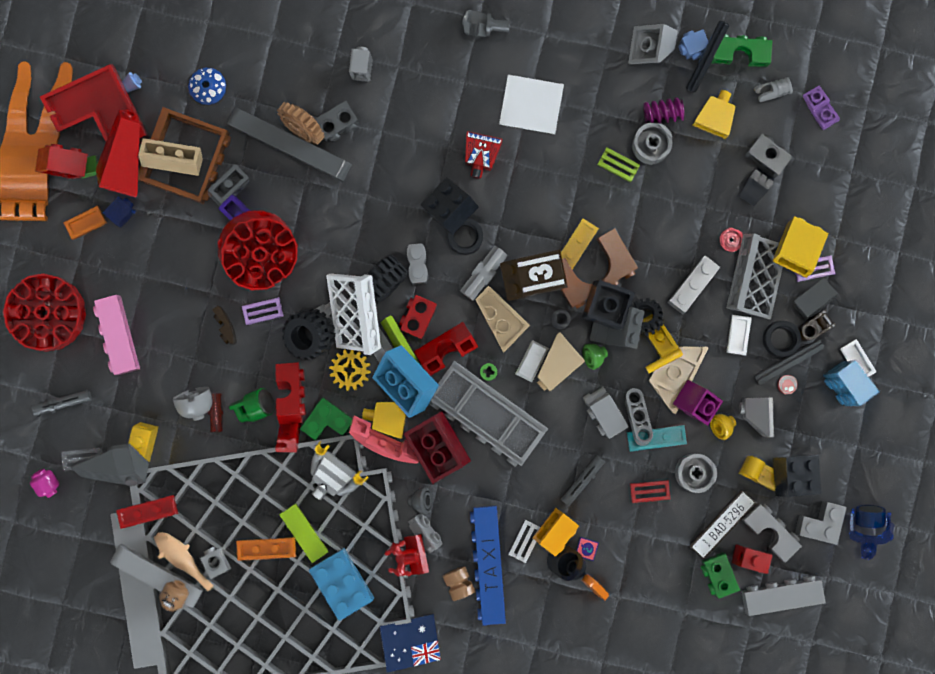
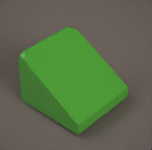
(91, 166)

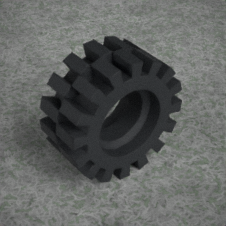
(657, 312)

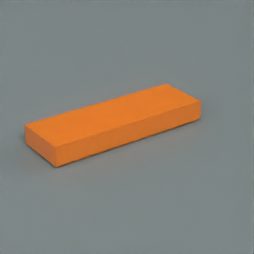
(266, 548)

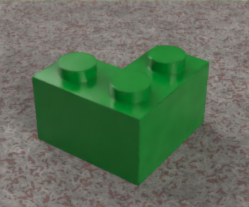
(326, 415)

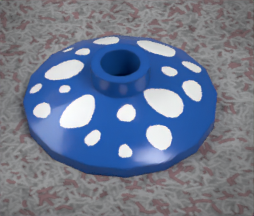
(213, 92)

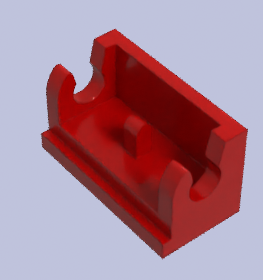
(288, 437)

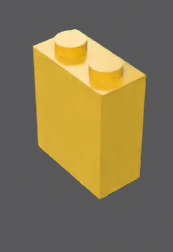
(800, 247)

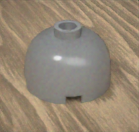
(193, 403)

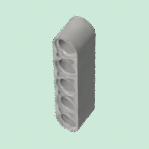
(152, 572)

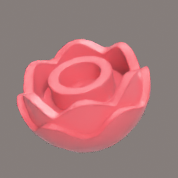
(725, 241)

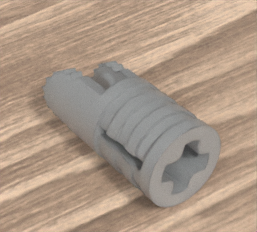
(776, 89)

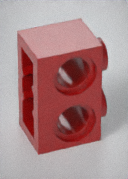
(422, 318)

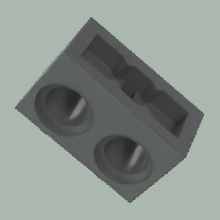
(334, 117)

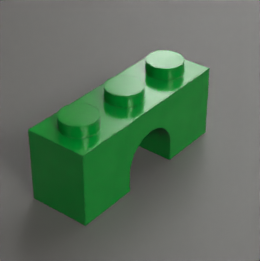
(758, 50)

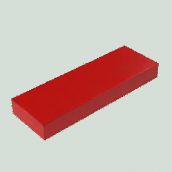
(147, 512)

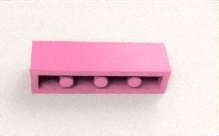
(116, 335)

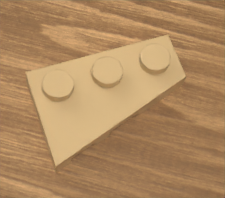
(501, 318)

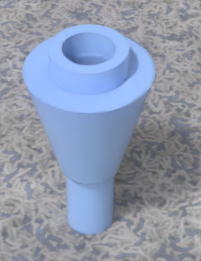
(131, 82)

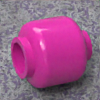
(44, 483)

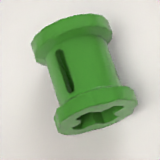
(493, 368)

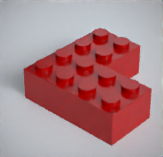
(90, 96)

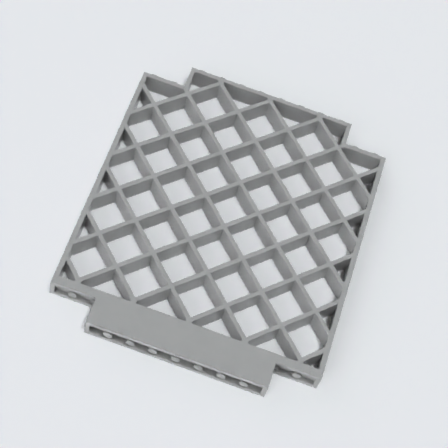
(143, 603)

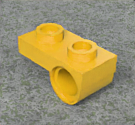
(758, 472)

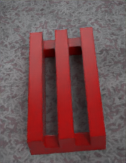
(647, 499)

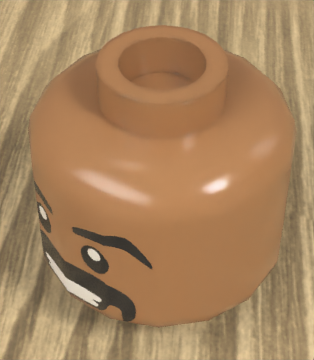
(173, 595)

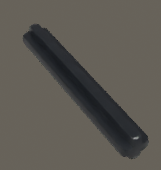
(707, 56)

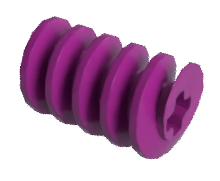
(663, 110)

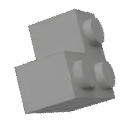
(827, 526)

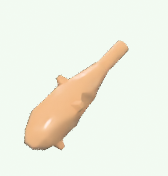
(179, 557)

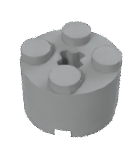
(648, 133)
(703, 481)

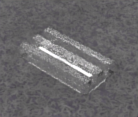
(65, 460)

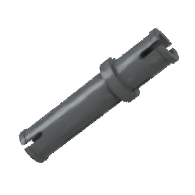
(50, 405)
(598, 463)

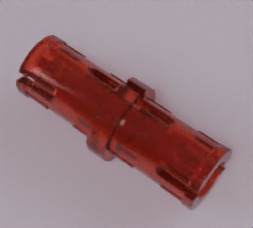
(216, 414)

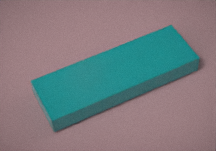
(661, 438)

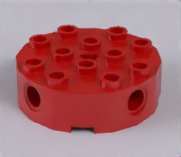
(273, 245)
(25, 311)

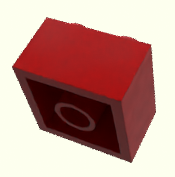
(61, 162)

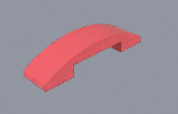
(380, 443)

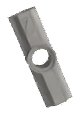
(483, 273)

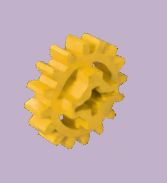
(358, 371)

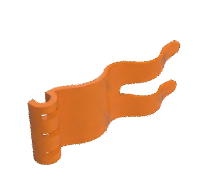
(19, 152)

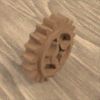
(300, 123)

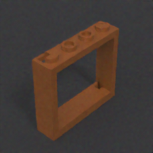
(159, 135)

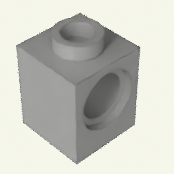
(223, 563)

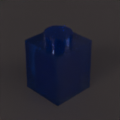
(120, 211)

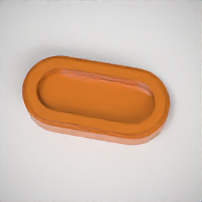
(595, 587)

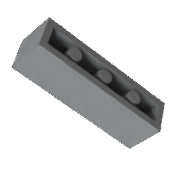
(783, 596)

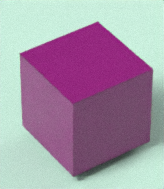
(697, 402)

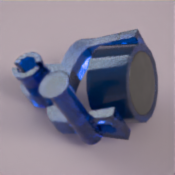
(870, 517)

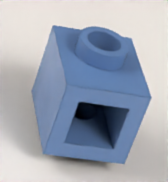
(693, 44)

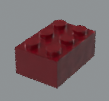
(437, 447)

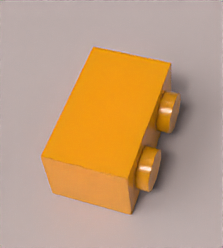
(556, 532)

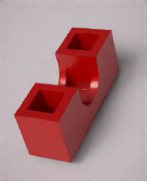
(433, 352)
(290, 408)

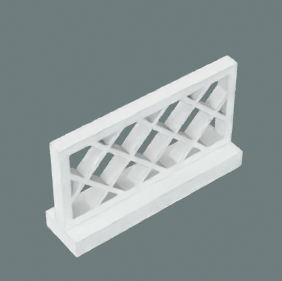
(365, 314)

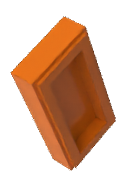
(85, 222)

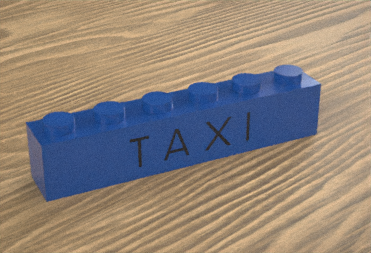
(489, 565)

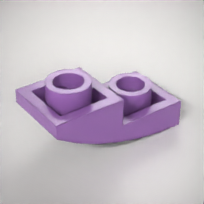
(820, 108)

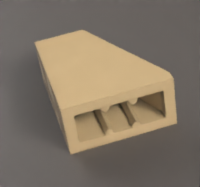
(559, 363)

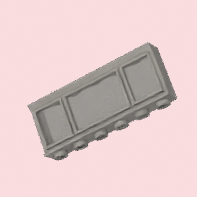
(487, 414)

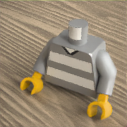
(332, 474)

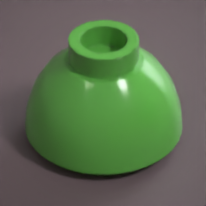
(594, 355)

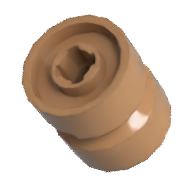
(459, 583)

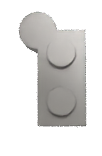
(605, 412)

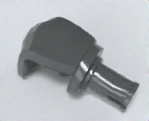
(481, 25)

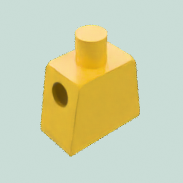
(716, 115)
(386, 418)
(143, 439)

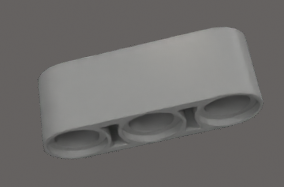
(638, 426)

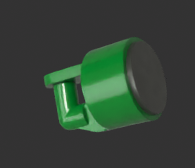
(257, 405)

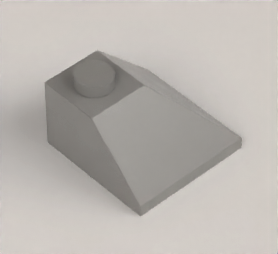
(652, 43)
(759, 414)

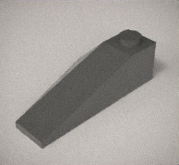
(118, 465)

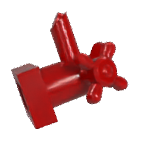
(413, 556)

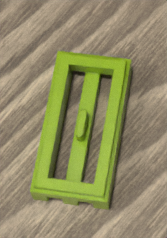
(620, 165)

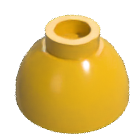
(722, 426)

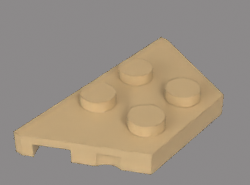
(672, 377)

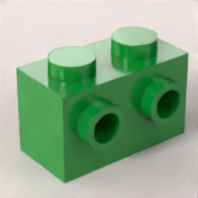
(720, 575)

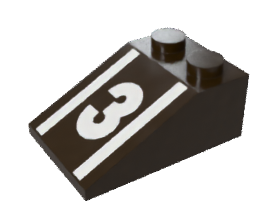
(533, 275)

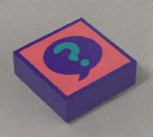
(587, 548)

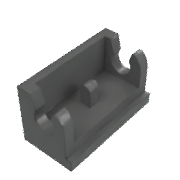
(815, 299)

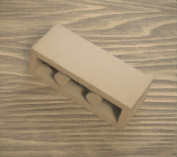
(170, 157)

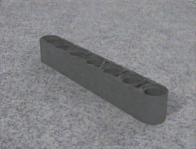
(289, 144)

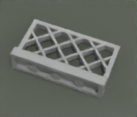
(745, 272)

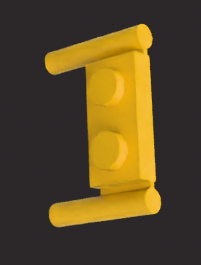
(664, 346)

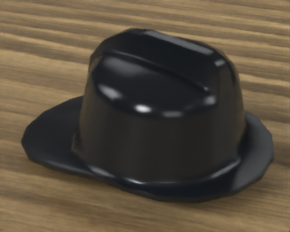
(567, 564)

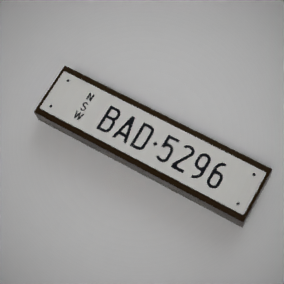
(722, 524)

